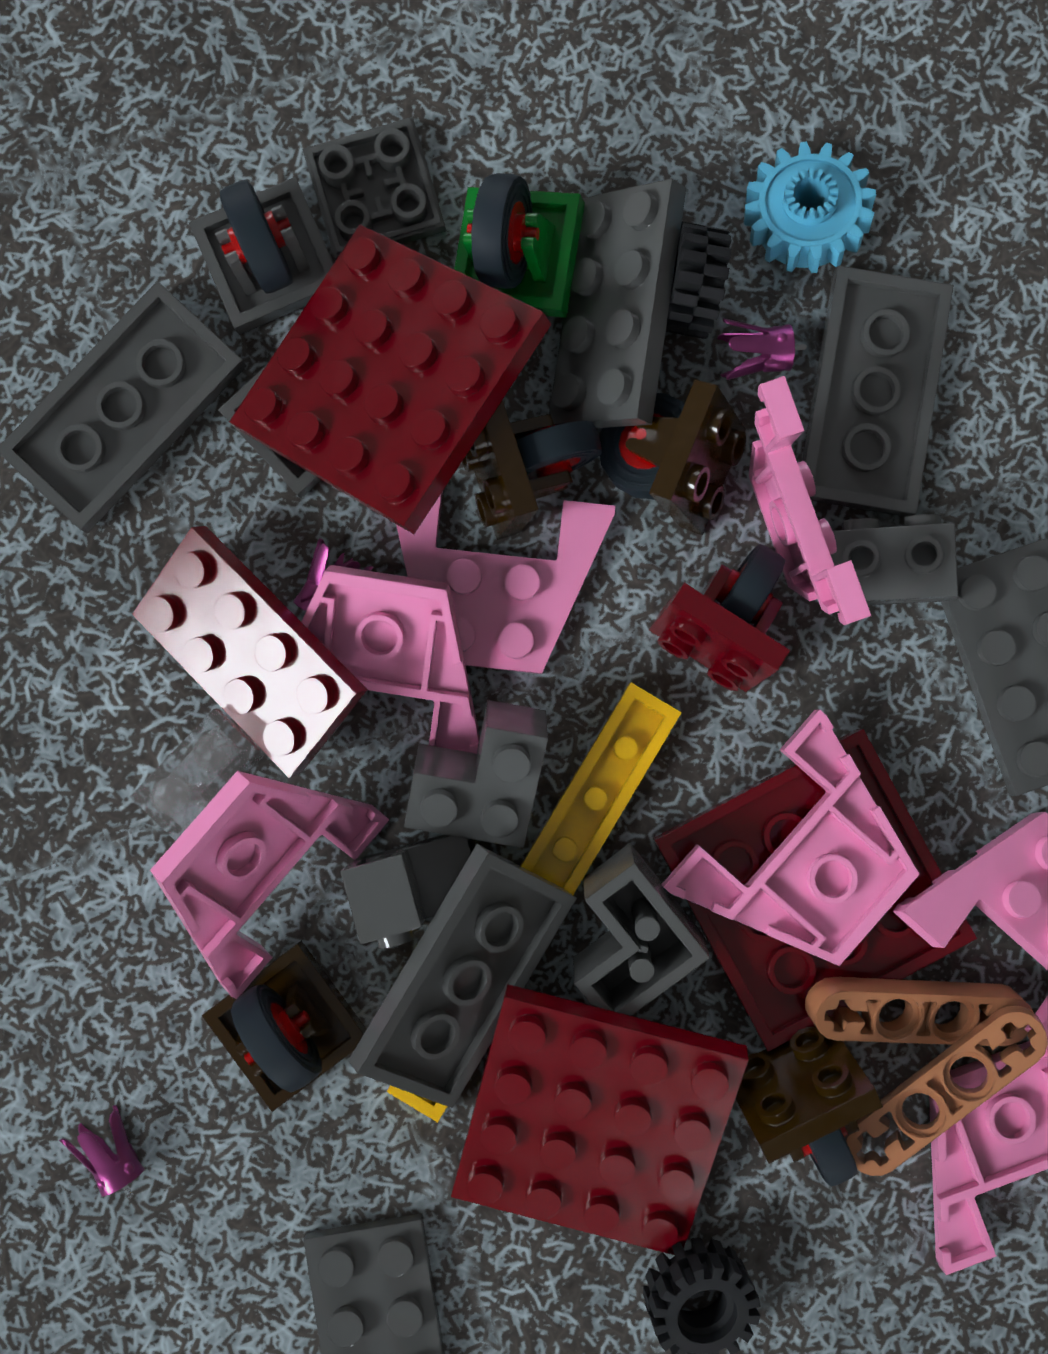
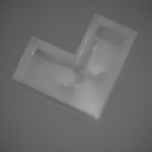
(196, 772)

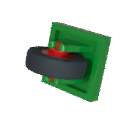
(521, 241)

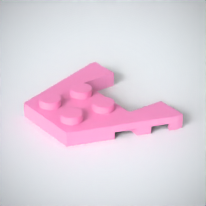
(785, 502)
(505, 604)
(399, 641)
(241, 853)
(828, 874)
(1002, 881)
(982, 1152)

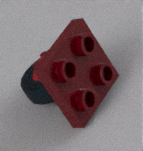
(721, 631)

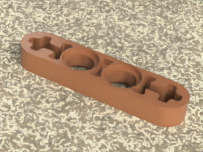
(918, 1018)
(952, 1099)

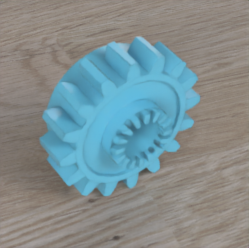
(816, 182)

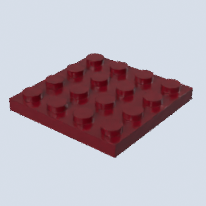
(390, 376)
(741, 836)
(597, 1119)

